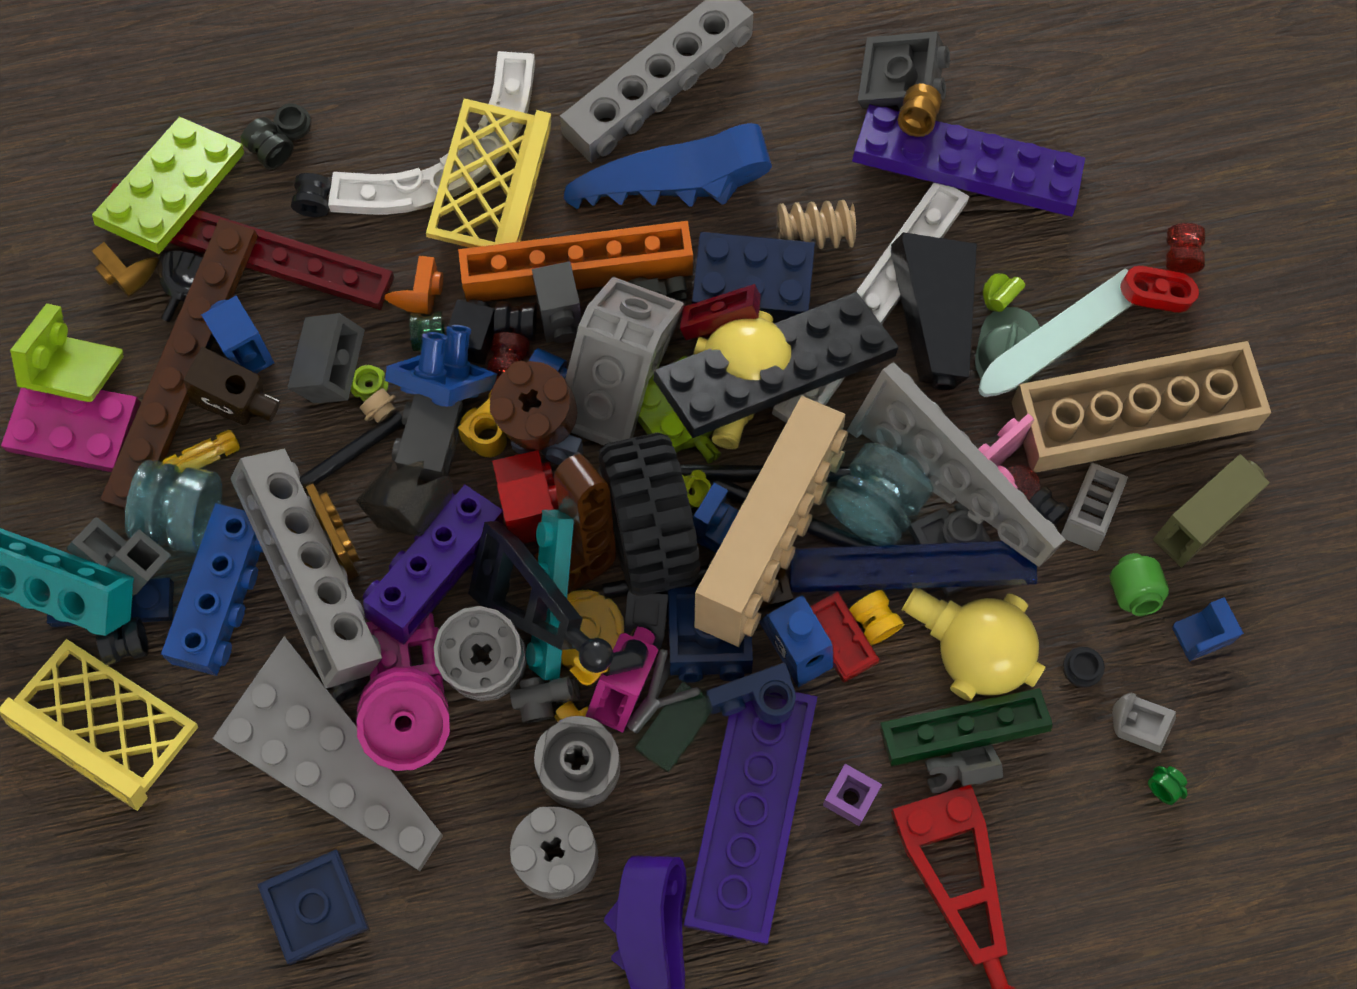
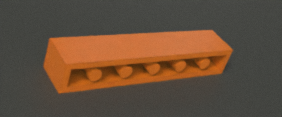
(595, 258)

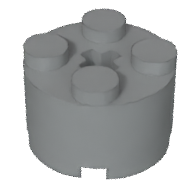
(562, 744)
(544, 830)

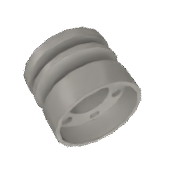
(464, 636)

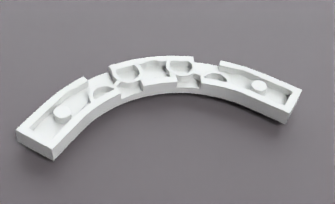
(418, 189)

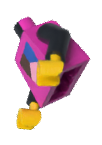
(618, 684)

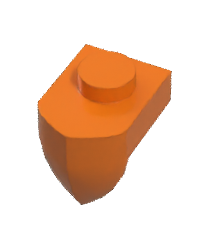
(426, 285)

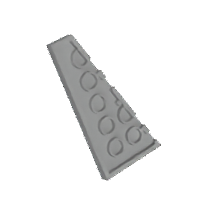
(916, 427)
(311, 745)

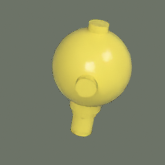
(749, 348)
(983, 644)

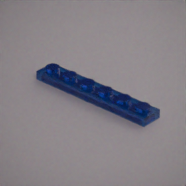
(910, 567)

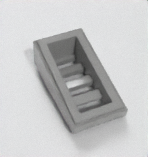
(1083, 527)

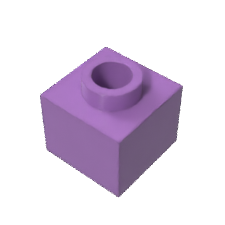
(857, 782)

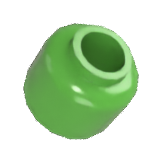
(1139, 584)

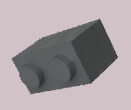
(557, 301)
(326, 358)
(428, 436)

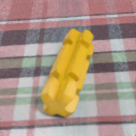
(205, 451)

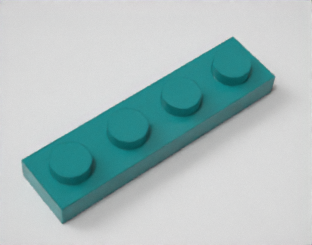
(555, 544)

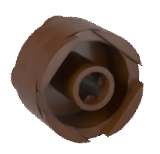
(527, 384)

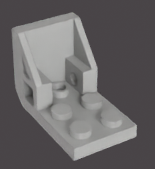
(616, 356)

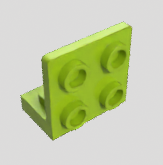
(58, 364)

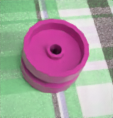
(413, 739)

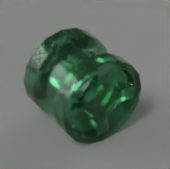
(421, 325)

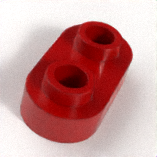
(1155, 288)

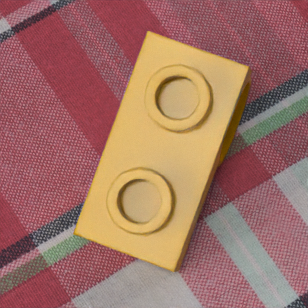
(475, 422)

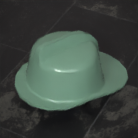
(1001, 333)

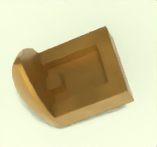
(113, 270)

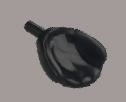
(176, 276)

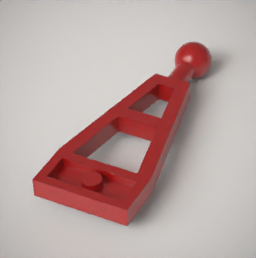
(941, 819)

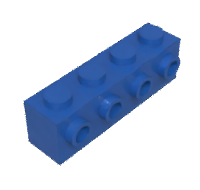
(214, 593)

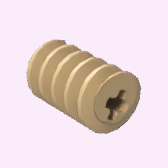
(817, 224)

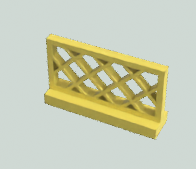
(522, 177)
(85, 756)

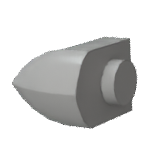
(1142, 721)

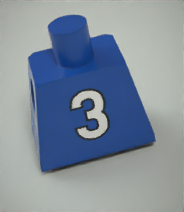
(798, 639)

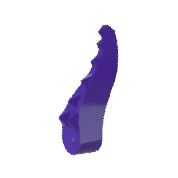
(650, 922)

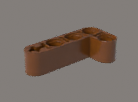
(587, 499)

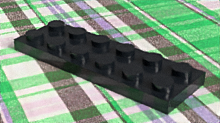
(824, 347)

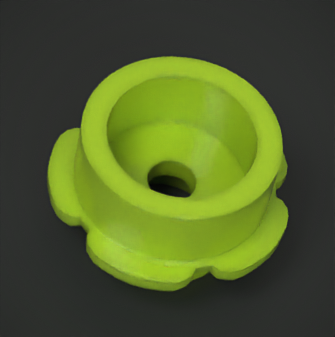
(368, 374)

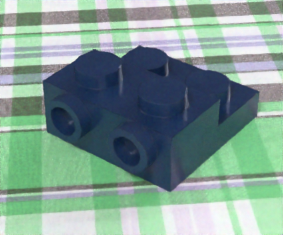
(697, 652)

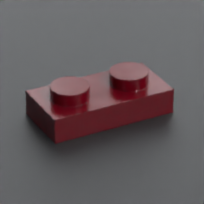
(707, 315)

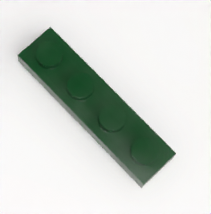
(965, 727)

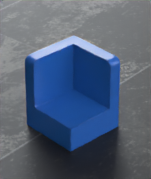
(1207, 630)

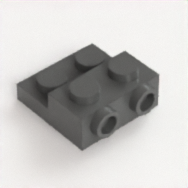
(898, 63)

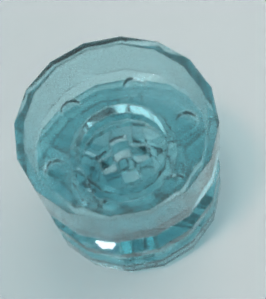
(879, 494)
(172, 504)

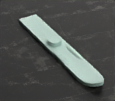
(1055, 338)

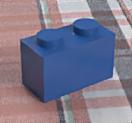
(237, 335)

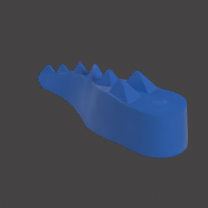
(684, 170)

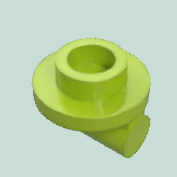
(1001, 291)

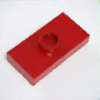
(850, 647)

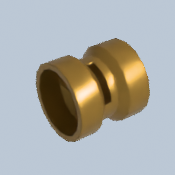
(919, 110)

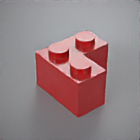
(525, 492)

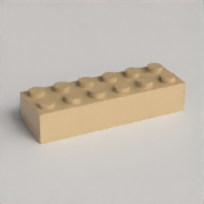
(1141, 406)
(769, 521)

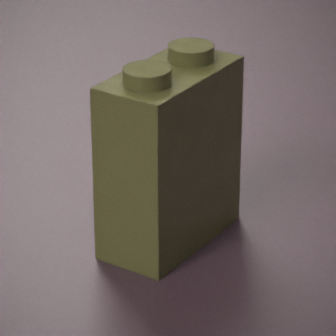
(1211, 510)

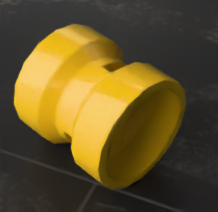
(876, 617)

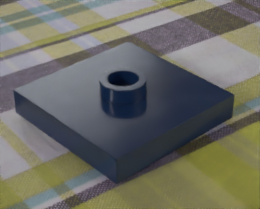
(313, 907)

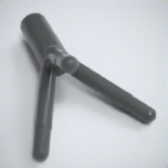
(652, 702)

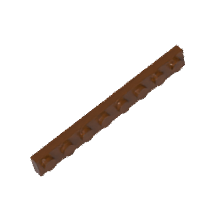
(166, 394)

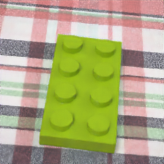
(168, 185)

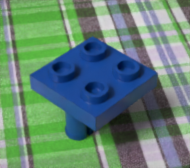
(442, 369)

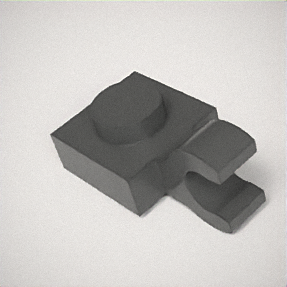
(968, 766)

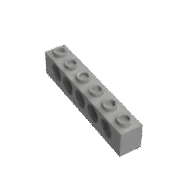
(636, 77)
(335, 659)

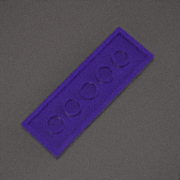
(972, 162)
(750, 821)

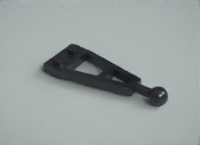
(491, 582)

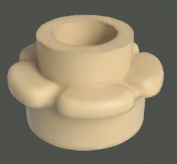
(378, 406)

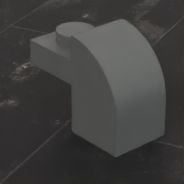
(136, 557)

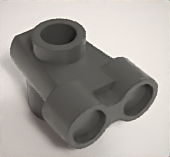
(537, 698)

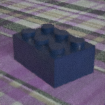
(775, 266)

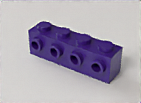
(430, 566)

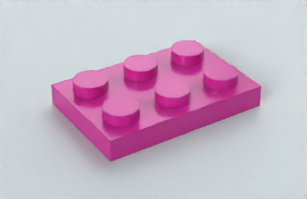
(71, 428)

